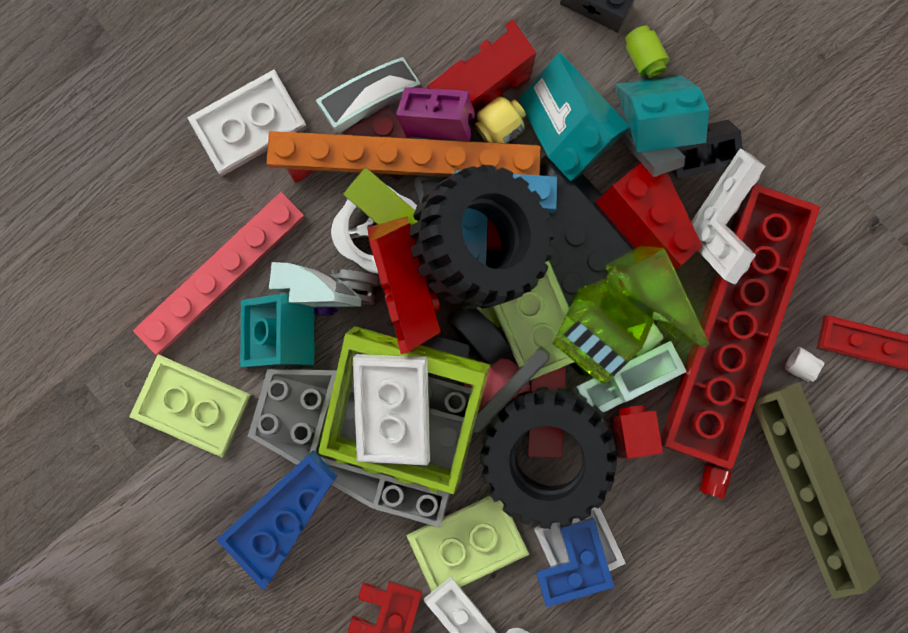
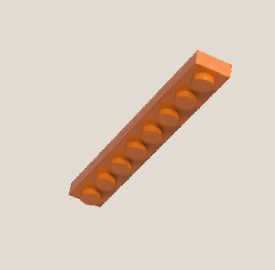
(395, 155)

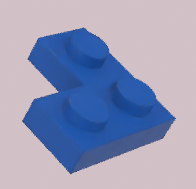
(583, 573)

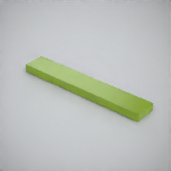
(384, 205)

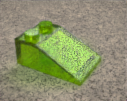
(654, 287)

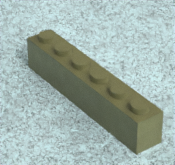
(816, 491)

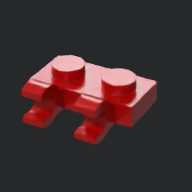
(397, 608)

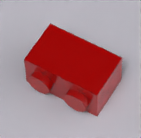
(636, 432)

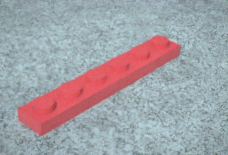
(219, 274)

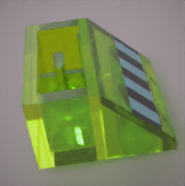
(602, 330)

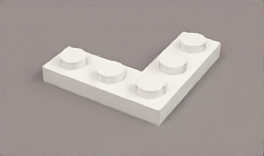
(719, 244)
(457, 610)

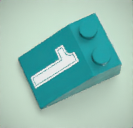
(570, 118)

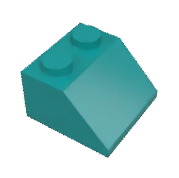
(276, 333)

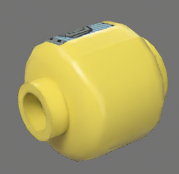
(500, 121)

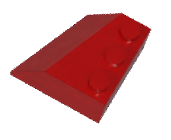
(406, 291)

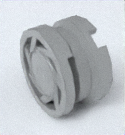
(360, 283)

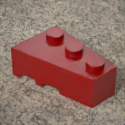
(493, 70)

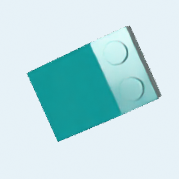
(664, 112)

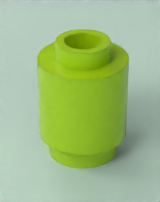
(646, 51)

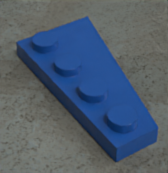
(272, 525)

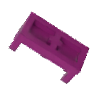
(435, 113)

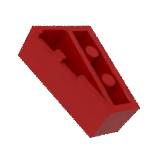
(651, 214)

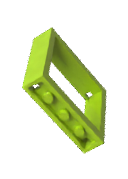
(440, 363)

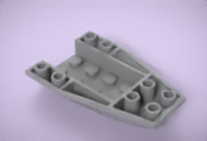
(292, 422)

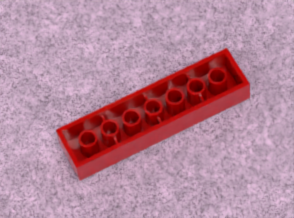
(741, 330)

